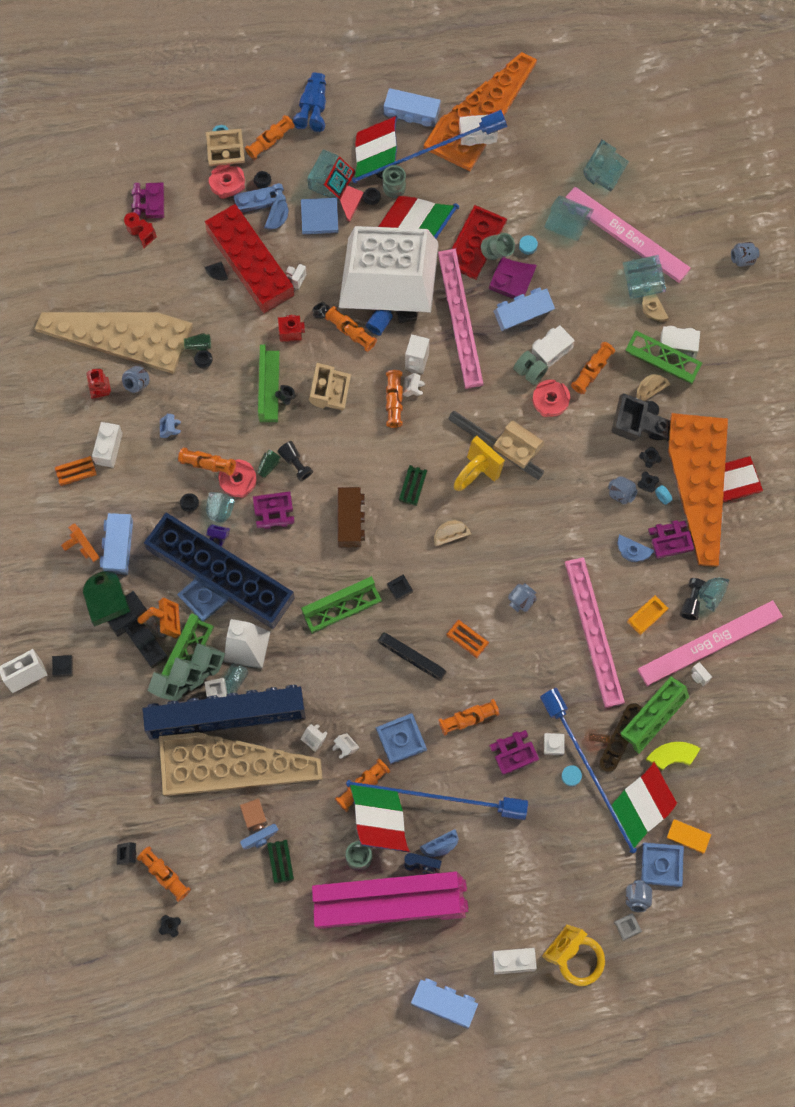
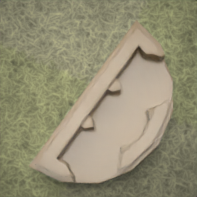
(653, 308)
(650, 386)
(450, 531)

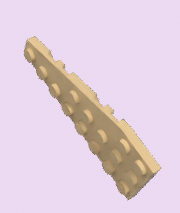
(134, 336)
(212, 763)

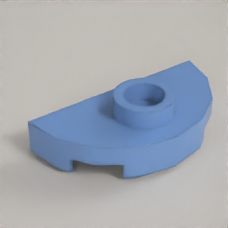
(278, 213)
(632, 550)
(259, 838)
(441, 845)

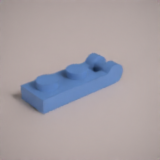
(258, 198)

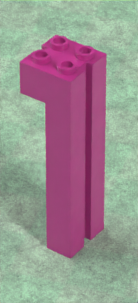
(390, 900)

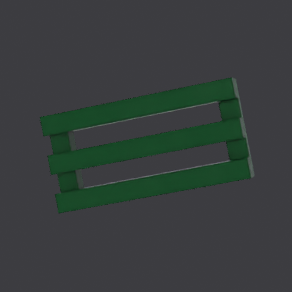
(417, 471)
(277, 844)

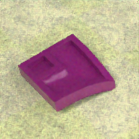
(512, 278)

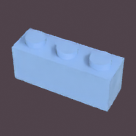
(412, 107)
(523, 308)
(117, 543)
(444, 1003)

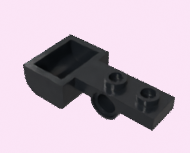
(633, 419)
(138, 633)

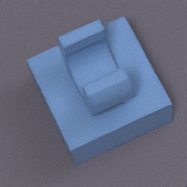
(167, 426)

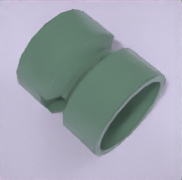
(394, 181)
(498, 246)
(535, 372)
(358, 856)

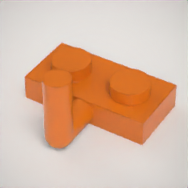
(78, 537)
(168, 615)

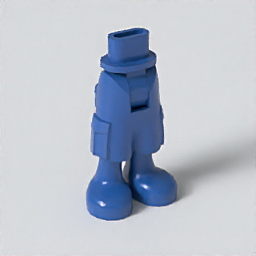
(312, 99)

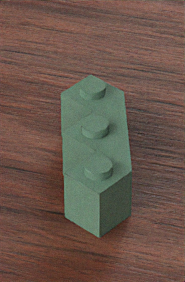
(187, 674)

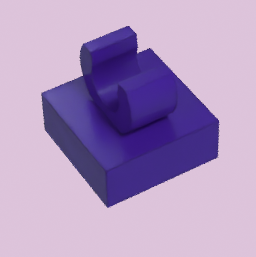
(218, 532)

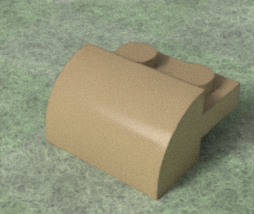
(225, 147)
(329, 387)
(518, 444)

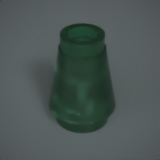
(198, 342)
(268, 463)

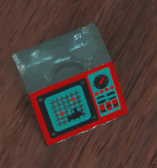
(330, 175)

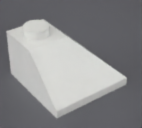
(246, 644)

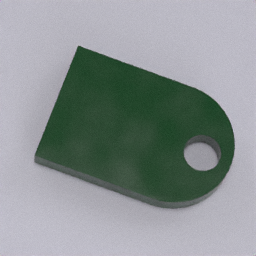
(106, 599)

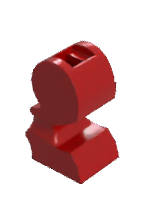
(136, 226)
(98, 383)

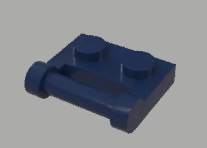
(423, 863)

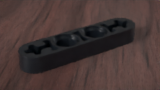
(411, 656)

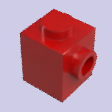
(290, 328)

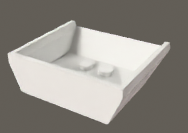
(389, 269)

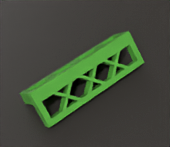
(661, 364)
(268, 384)
(338, 598)
(185, 640)
(655, 714)

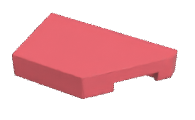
(350, 201)

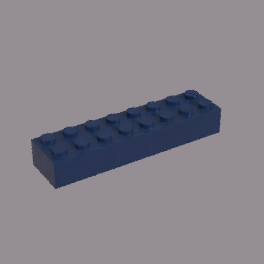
(219, 570)
(224, 712)

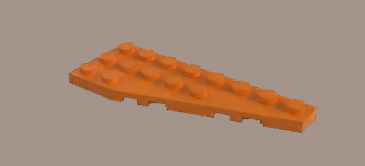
(486, 99)
(698, 463)

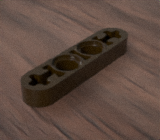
(617, 738)

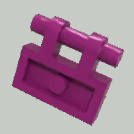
(154, 200)
(273, 504)
(673, 544)
(515, 758)

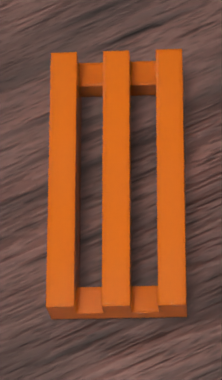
(67, 466)
(476, 654)

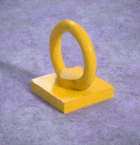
(481, 459)
(566, 947)

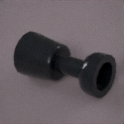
(291, 456)
(691, 605)

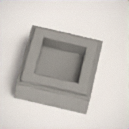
(627, 926)

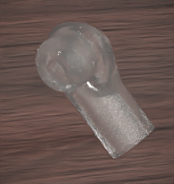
(154, 628)

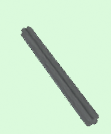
(475, 431)

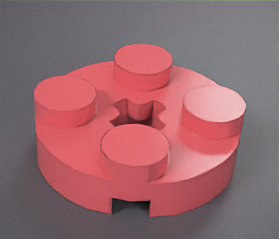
(230, 188)
(547, 407)
(240, 488)

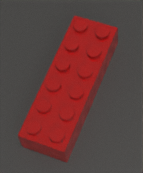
(249, 258)

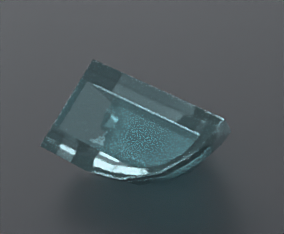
(219, 506)
(713, 592)
(235, 677)

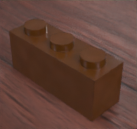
(350, 517)

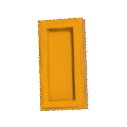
(647, 615)
(688, 836)

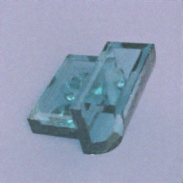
(605, 166)
(568, 218)
(644, 277)

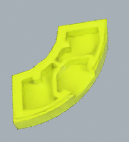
(673, 753)

